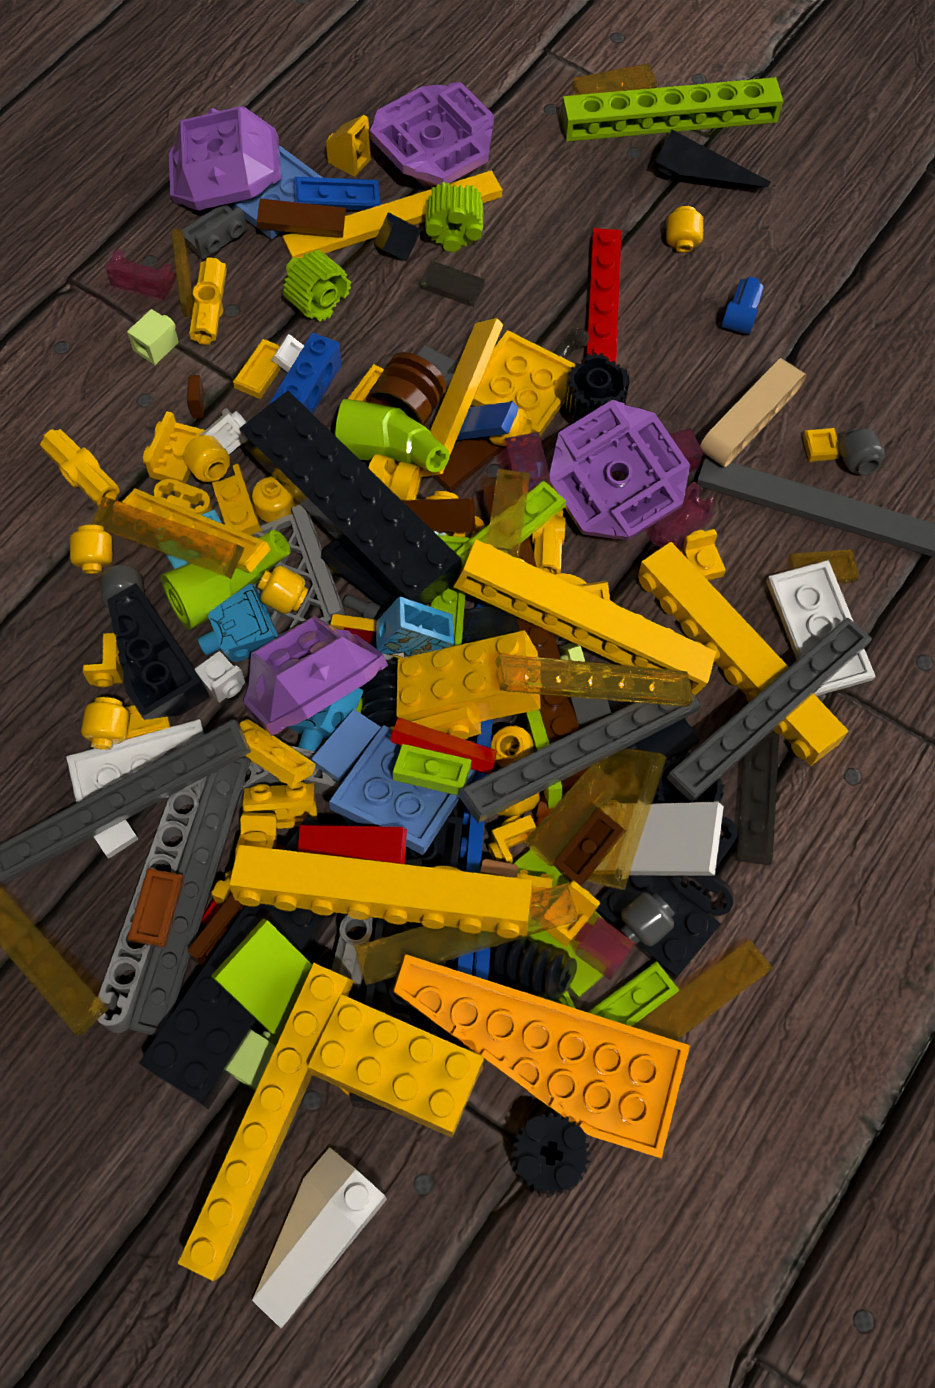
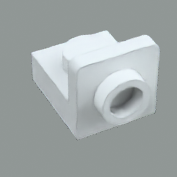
(227, 430)
(220, 677)

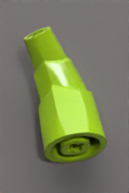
(389, 432)
(198, 591)

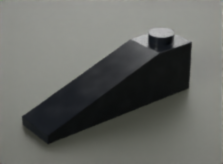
(692, 159)
(153, 665)

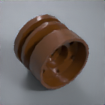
(409, 384)

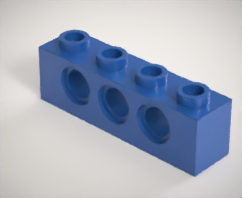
(312, 371)

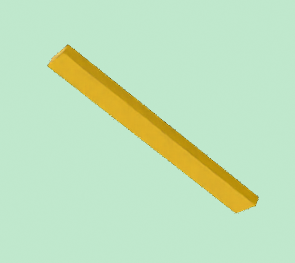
(367, 223)

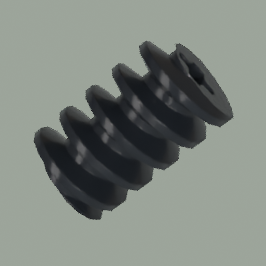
(381, 696)
(534, 970)

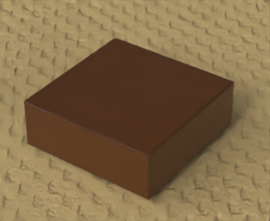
(195, 396)

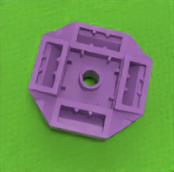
(435, 133)
(223, 158)
(623, 441)
(307, 673)

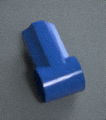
(743, 309)

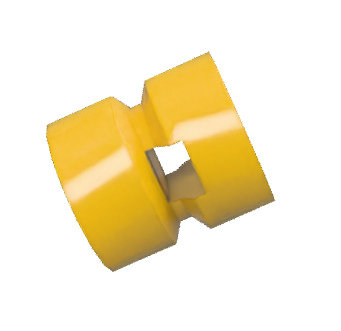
(399, 478)

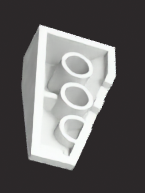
(321, 1225)

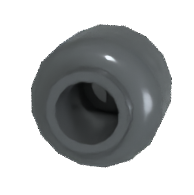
(861, 451)
(118, 579)
(647, 919)

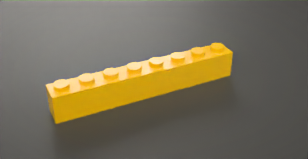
(580, 615)
(738, 647)
(382, 891)
(263, 1127)

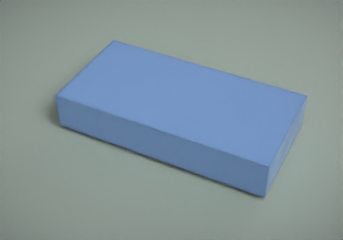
(345, 745)

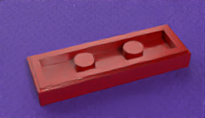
(427, 738)
(355, 842)

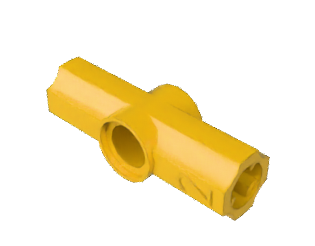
(208, 301)
(78, 466)
(548, 544)

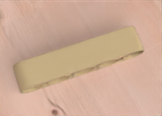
(752, 412)

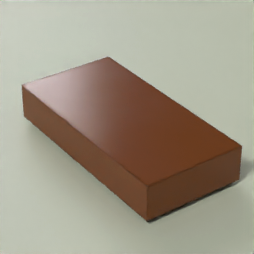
(156, 908)

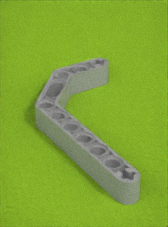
(163, 857)

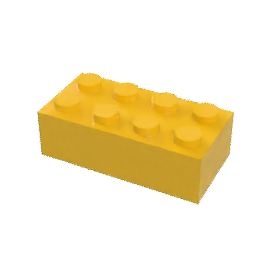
(462, 678)
(396, 1065)

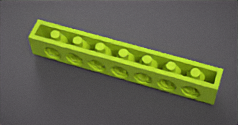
(671, 108)

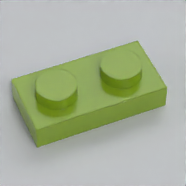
(431, 769)

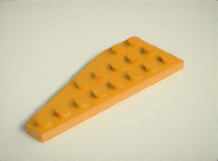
(580, 1065)

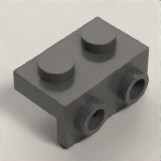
(214, 230)

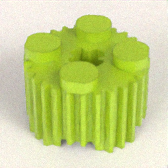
(454, 216)
(315, 284)

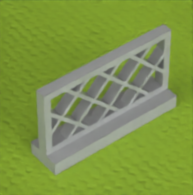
(318, 569)

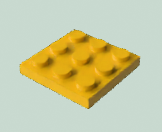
(526, 376)

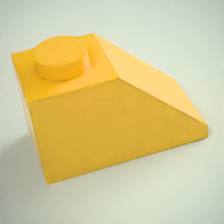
(350, 146)

